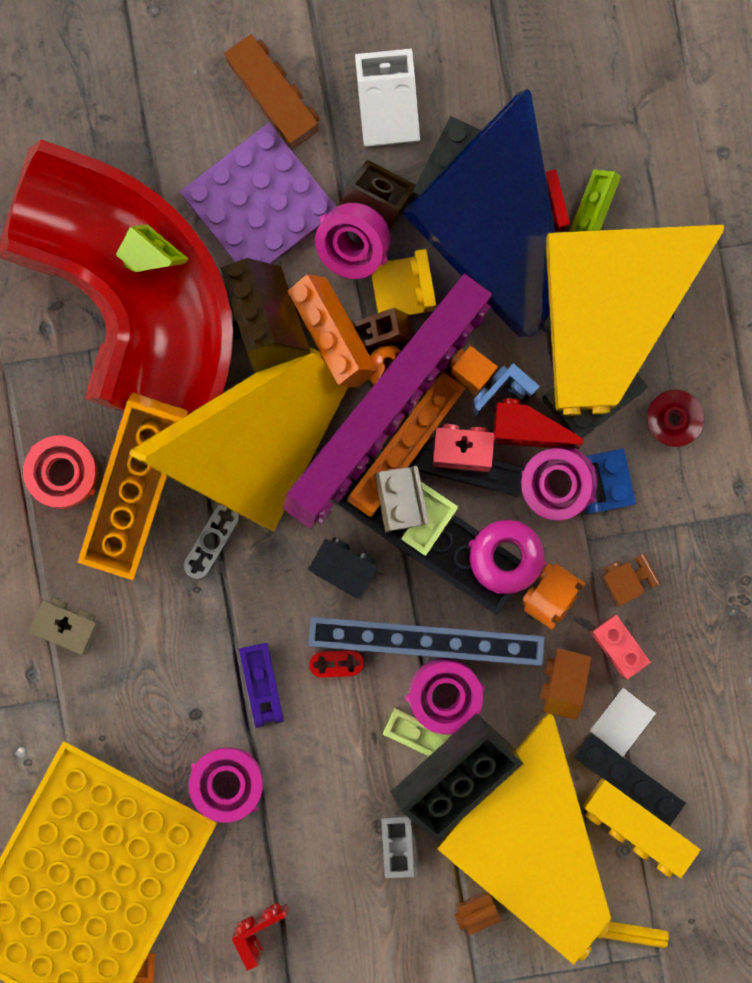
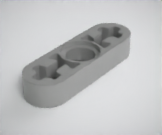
(208, 564)

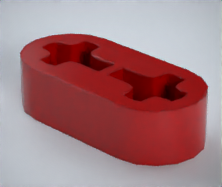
(336, 656)

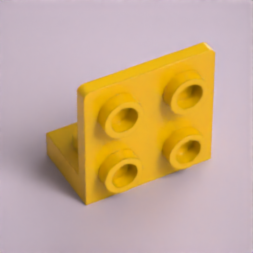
(405, 285)

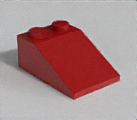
(526, 427)

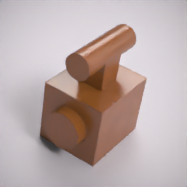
(624, 582)
(477, 913)

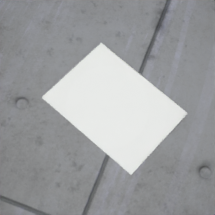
(622, 722)

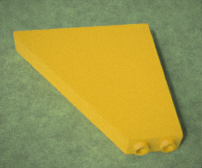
(612, 303)
(251, 439)
(534, 849)

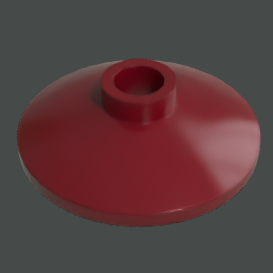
(687, 410)

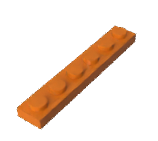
(408, 439)

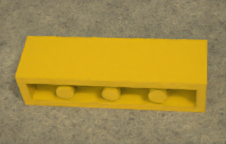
(641, 828)

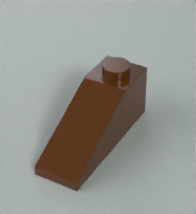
(384, 328)

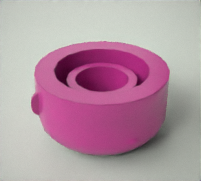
(344, 255)
(538, 491)
(507, 532)
(453, 717)
(212, 804)

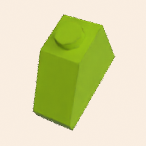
(148, 250)

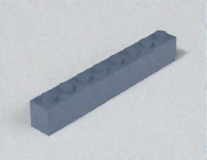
(426, 641)

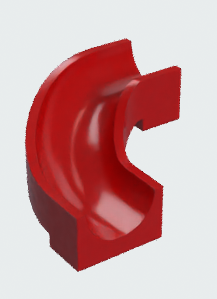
(163, 325)

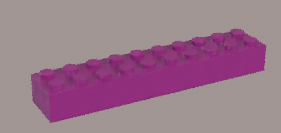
(386, 403)

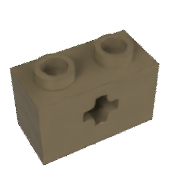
(47, 626)

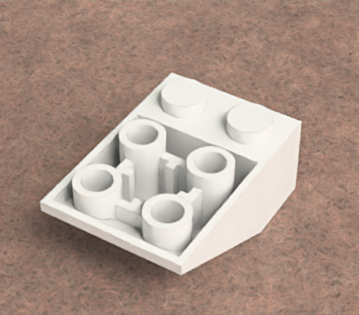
(387, 97)

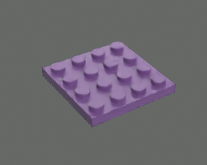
(258, 199)

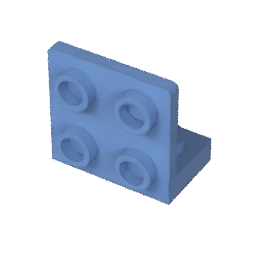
(520, 387)

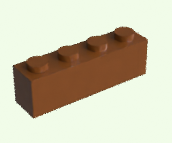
(272, 92)

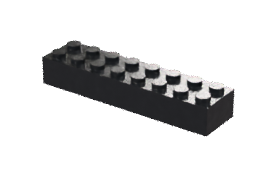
(448, 555)

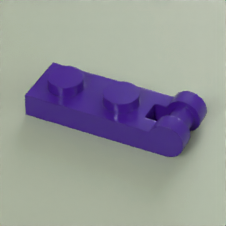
(261, 683)

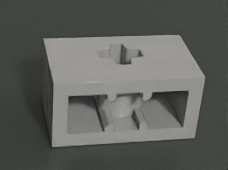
(399, 846)

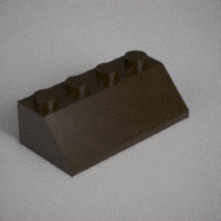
(264, 313)

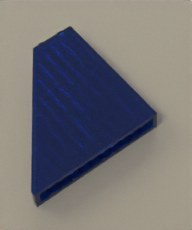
(494, 215)

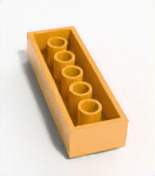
(128, 492)

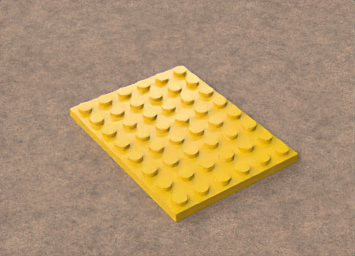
(92, 873)

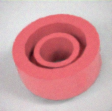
(39, 462)

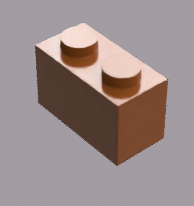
(566, 683)

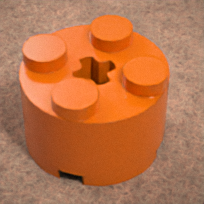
(553, 595)

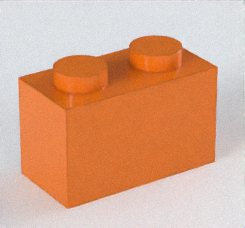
(472, 370)

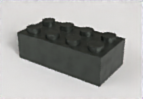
(456, 777)

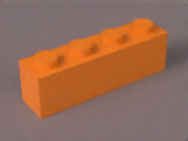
(332, 331)

